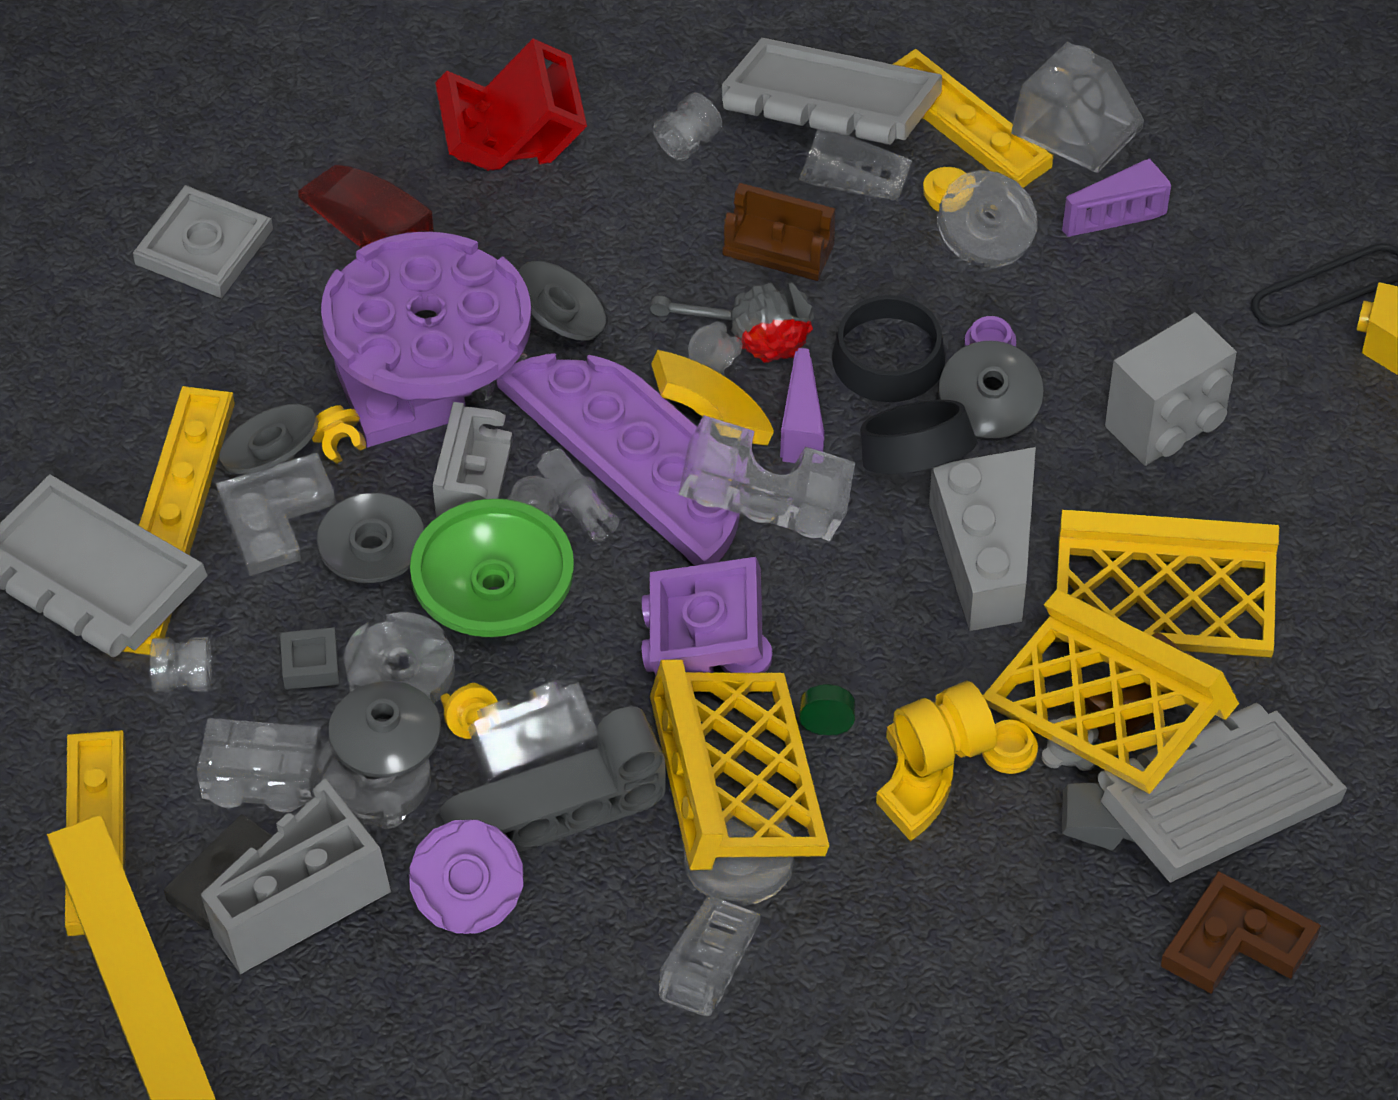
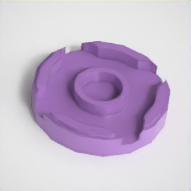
(466, 876)

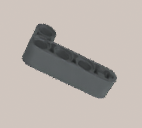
(574, 792)

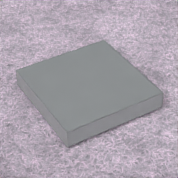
(203, 241)

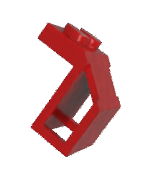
(518, 114)

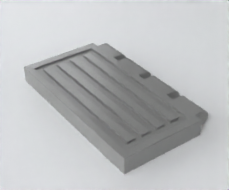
(831, 91)
(92, 568)
(1224, 792)

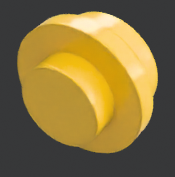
(937, 183)
(1015, 748)

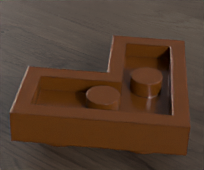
(1237, 920)

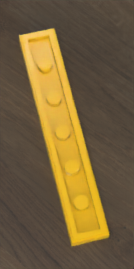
(185, 474)
(128, 963)

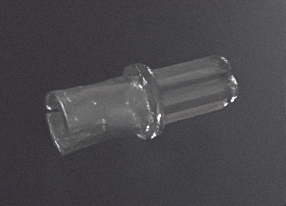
(577, 493)

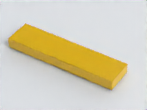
(980, 128)
(93, 789)

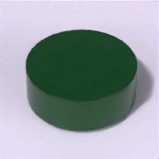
(827, 710)

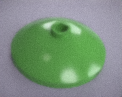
(488, 547)

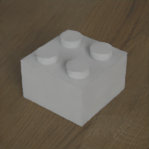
(1170, 389)

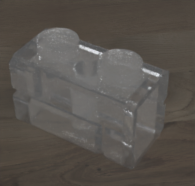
(259, 764)

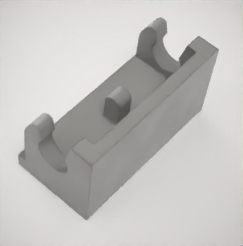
(471, 458)

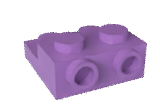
(390, 417)
(704, 615)

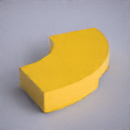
(709, 394)
(910, 798)

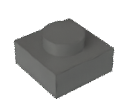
(309, 658)

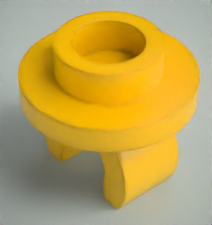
(334, 425)
(462, 707)

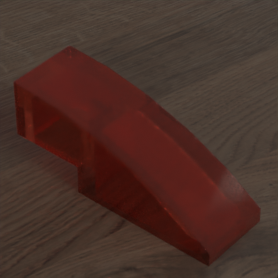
(364, 205)

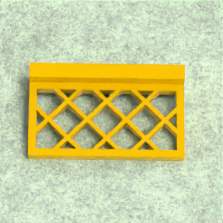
(1178, 542)
(1141, 660)
(693, 778)

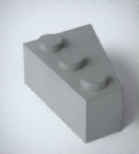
(985, 532)
(296, 883)

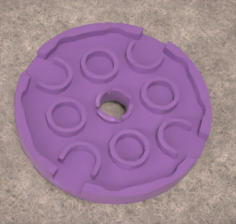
(383, 344)

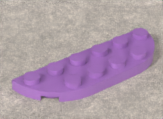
(626, 440)

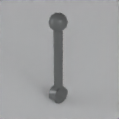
(662, 306)

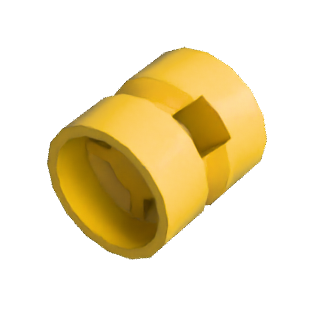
(951, 726)

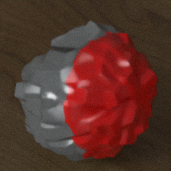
(772, 321)

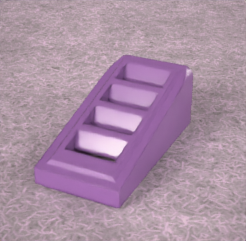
(1118, 200)
(802, 415)

